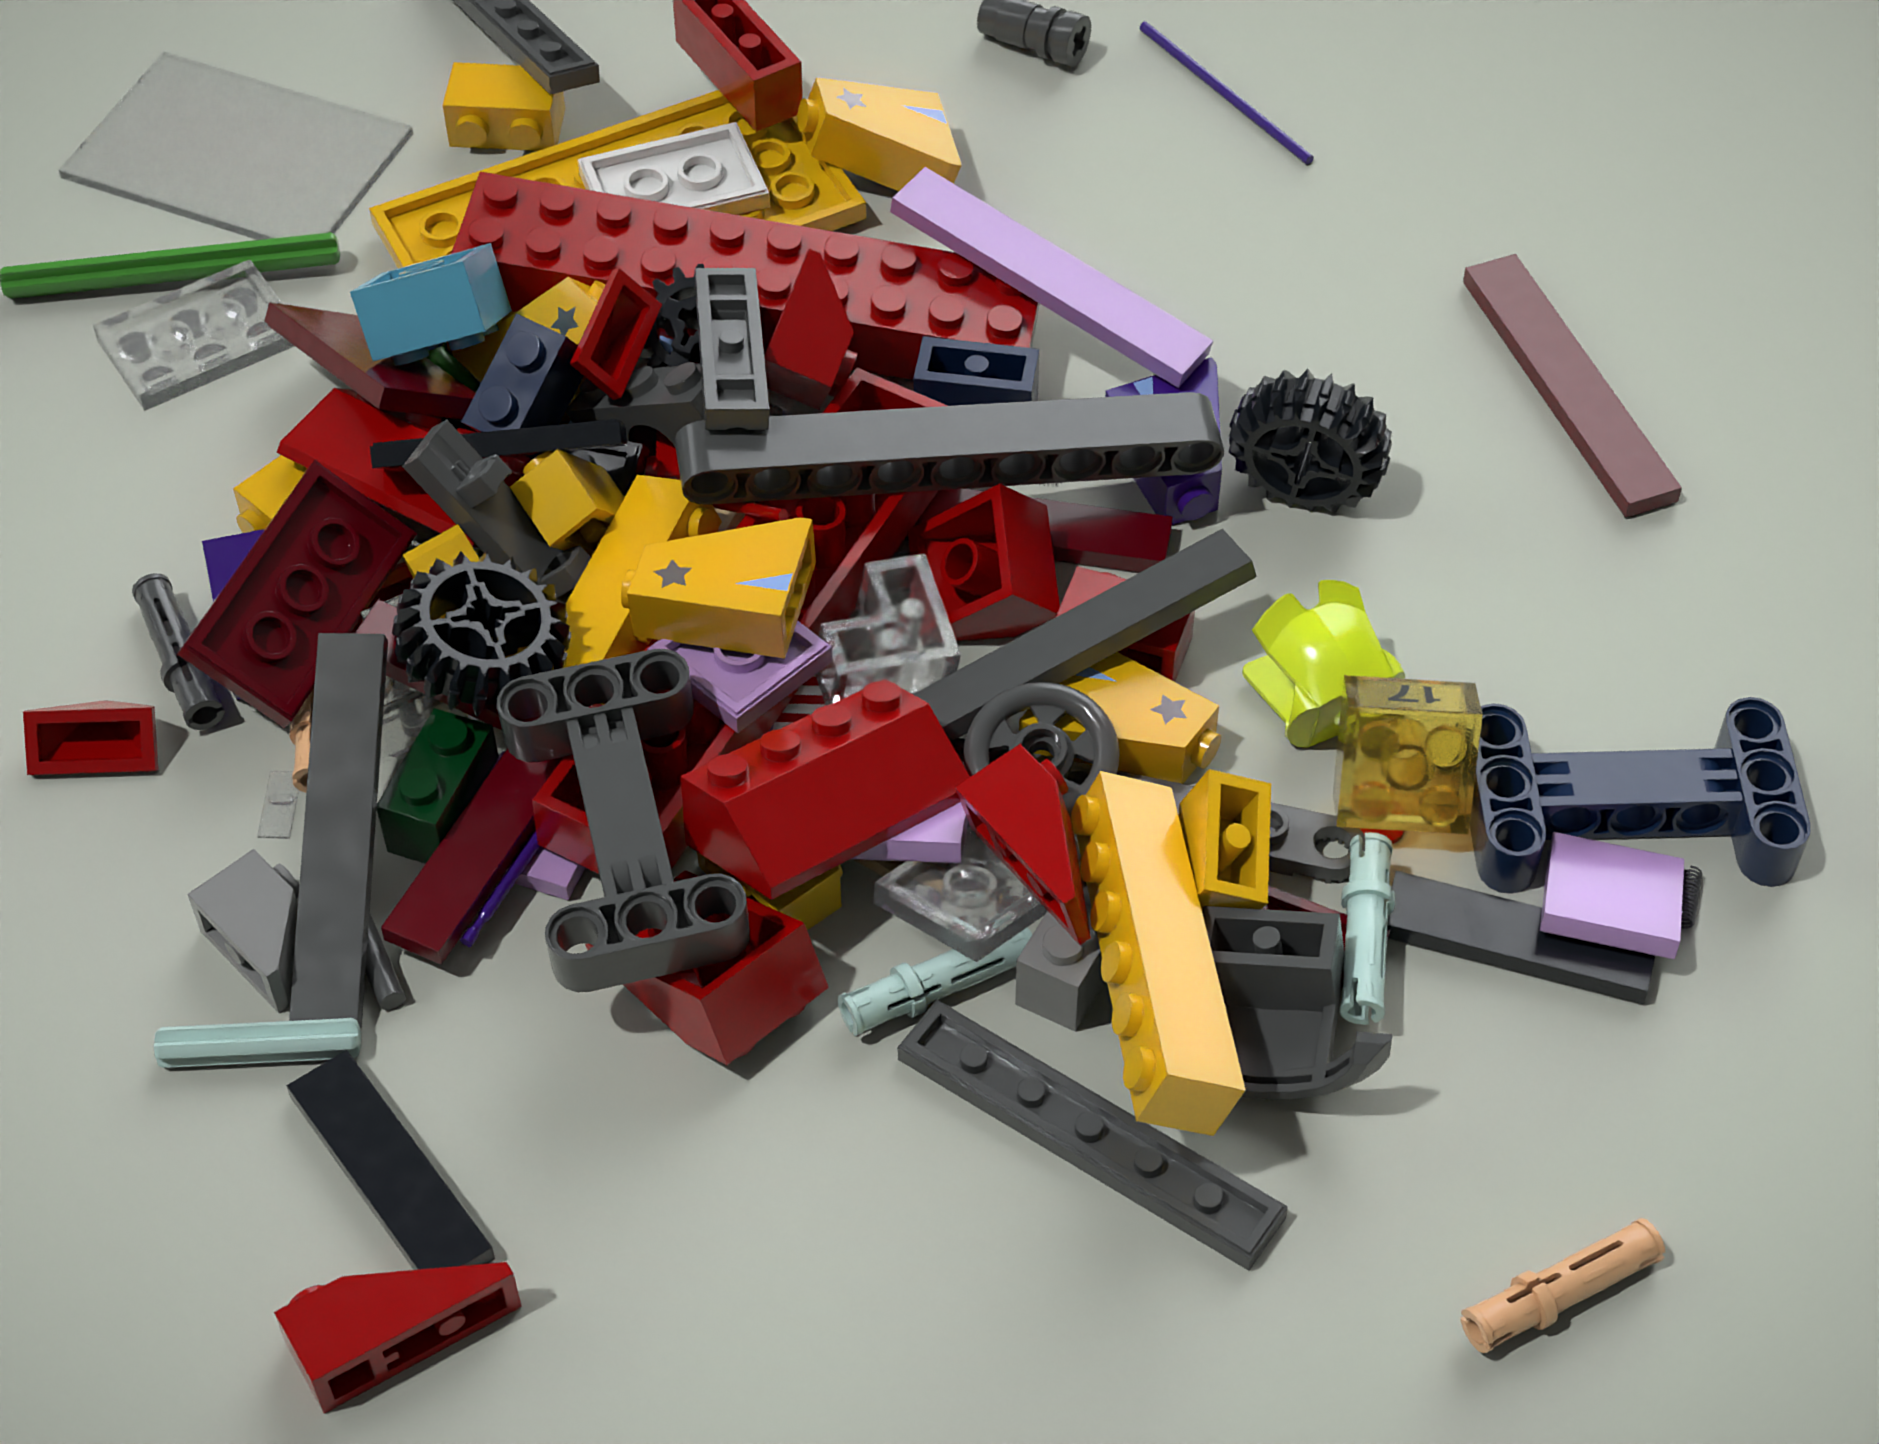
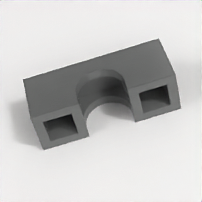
(651, 402)

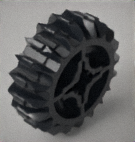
(1275, 432)
(487, 617)

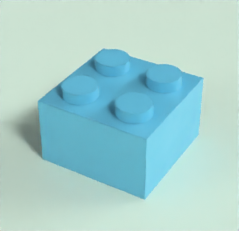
(432, 303)

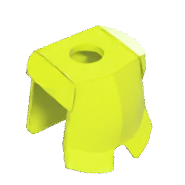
(1311, 655)

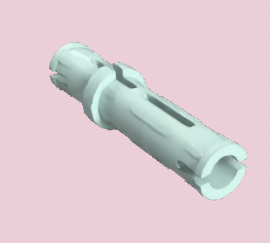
(1367, 906)
(915, 986)

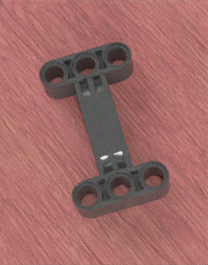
(622, 821)

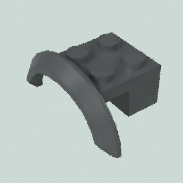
(1283, 1001)

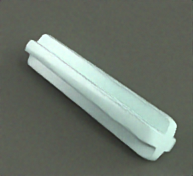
(256, 1042)

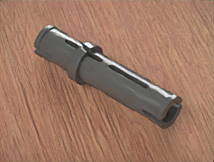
(198, 696)

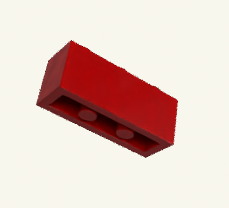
(741, 58)

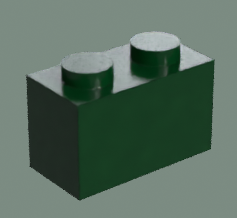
(435, 783)

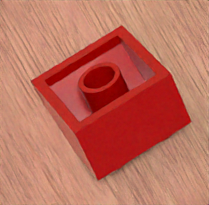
(811, 339)
(991, 563)

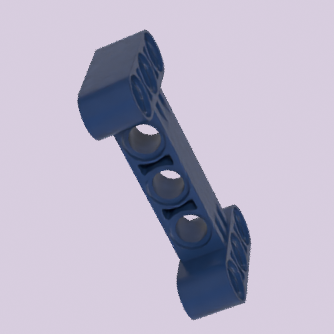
(1736, 789)

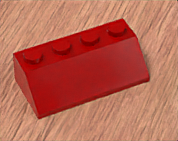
(340, 439)
(822, 789)

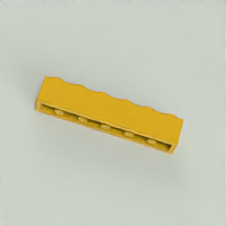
(1156, 956)

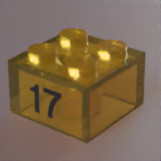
(1406, 754)

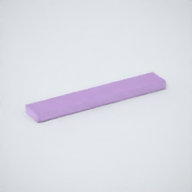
(1051, 277)

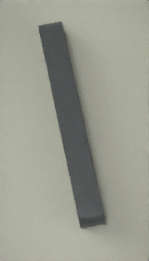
(950, 448)

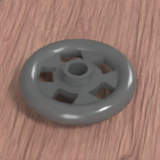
(1048, 704)

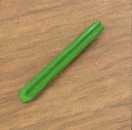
(167, 265)

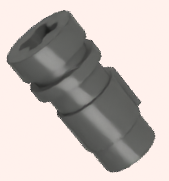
(1050, 31)

